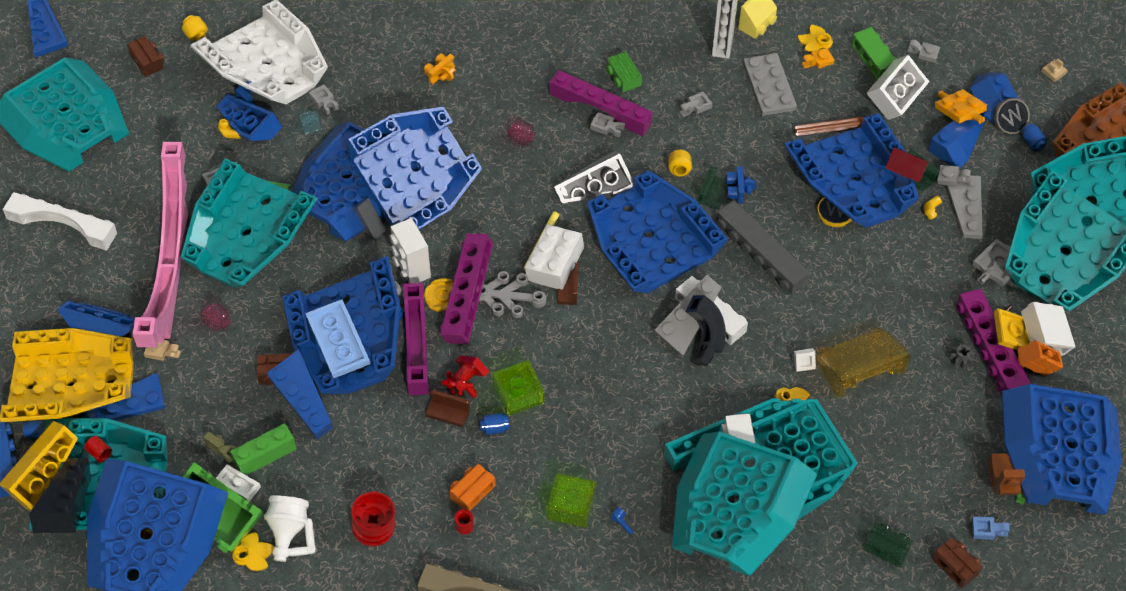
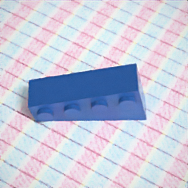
(298, 389)

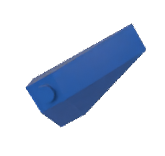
(248, 119)
(956, 141)

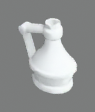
(286, 518)

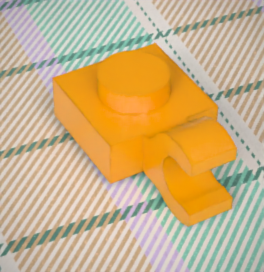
(819, 58)

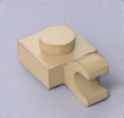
(162, 350)

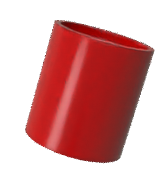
(98, 449)
(462, 515)

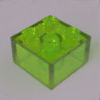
(518, 387)
(571, 500)

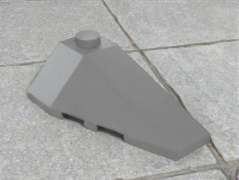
(600, 177)

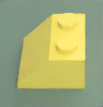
(757, 16)

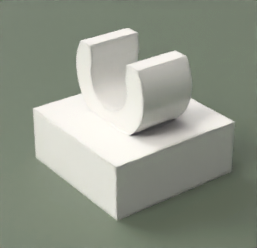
(804, 360)

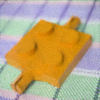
(961, 106)

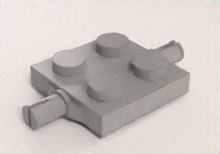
(992, 263)

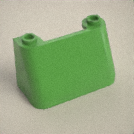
(237, 516)

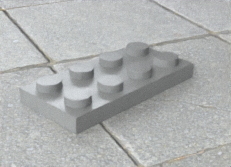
(769, 84)

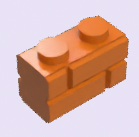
(1040, 358)
(472, 487)

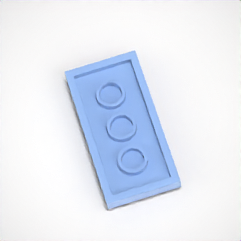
(337, 338)

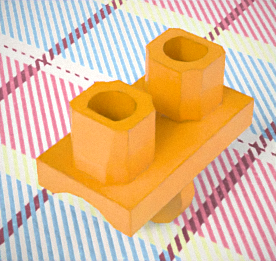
(443, 69)

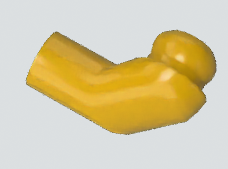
(226, 130)
(929, 207)

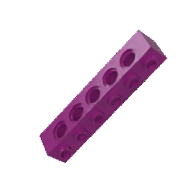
(462, 301)
(984, 317)

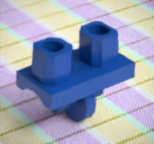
(742, 185)

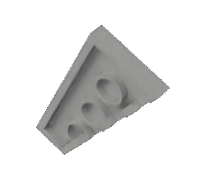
(968, 207)
(680, 328)

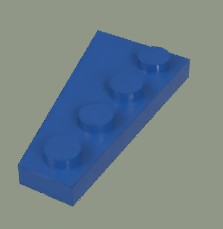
(45, 29)
(145, 398)

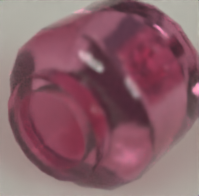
(521, 133)
(216, 316)

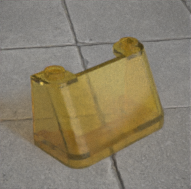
(861, 359)

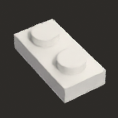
(239, 482)

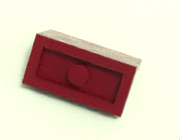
(906, 164)

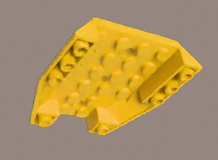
(64, 357)

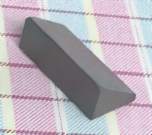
(369, 219)

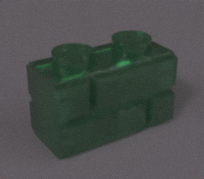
(888, 544)

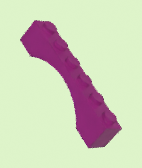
(575, 90)
(416, 339)

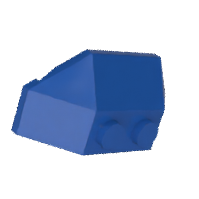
(991, 90)
(96, 318)

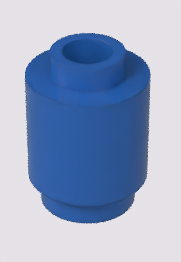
(1034, 137)
(494, 423)
(34, 428)

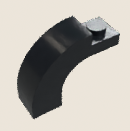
(712, 328)

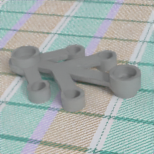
(506, 295)

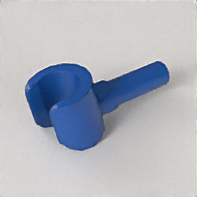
(617, 516)

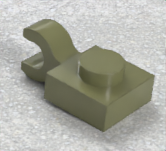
(217, 445)

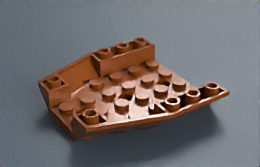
(1095, 121)

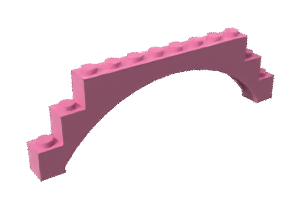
(158, 317)

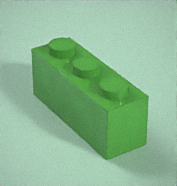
(872, 51)
(263, 449)

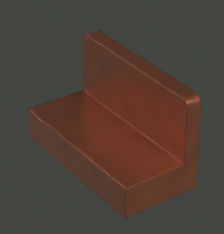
(569, 293)
(448, 408)

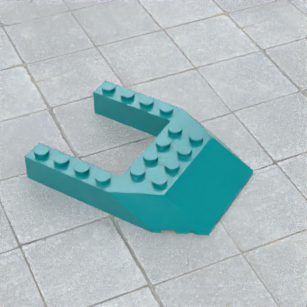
(791, 428)

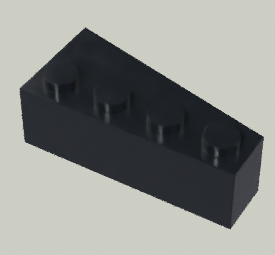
(63, 499)

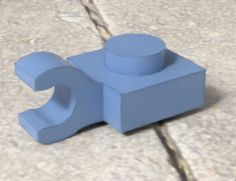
(986, 528)

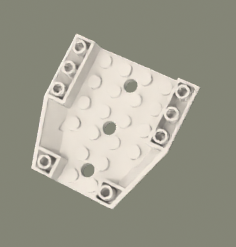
(272, 39)

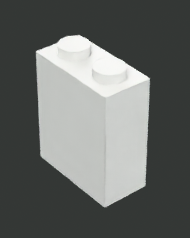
(1049, 326)

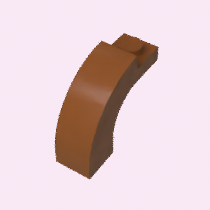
(1003, 477)

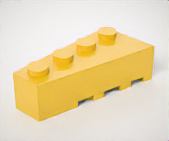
(39, 465)

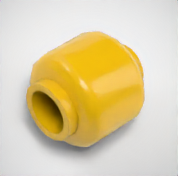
(194, 28)
(679, 163)

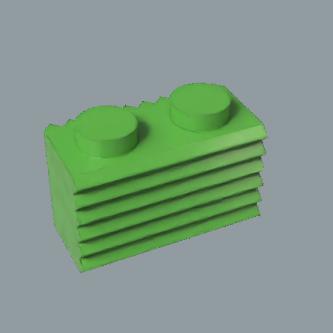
(624, 72)

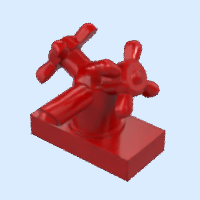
(468, 368)

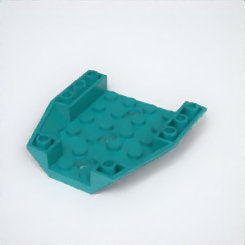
(39, 125)
(1093, 171)
(229, 208)
(1054, 222)
(127, 444)
(767, 506)

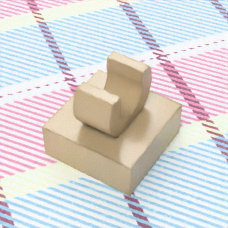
(1054, 70)

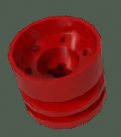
(373, 508)

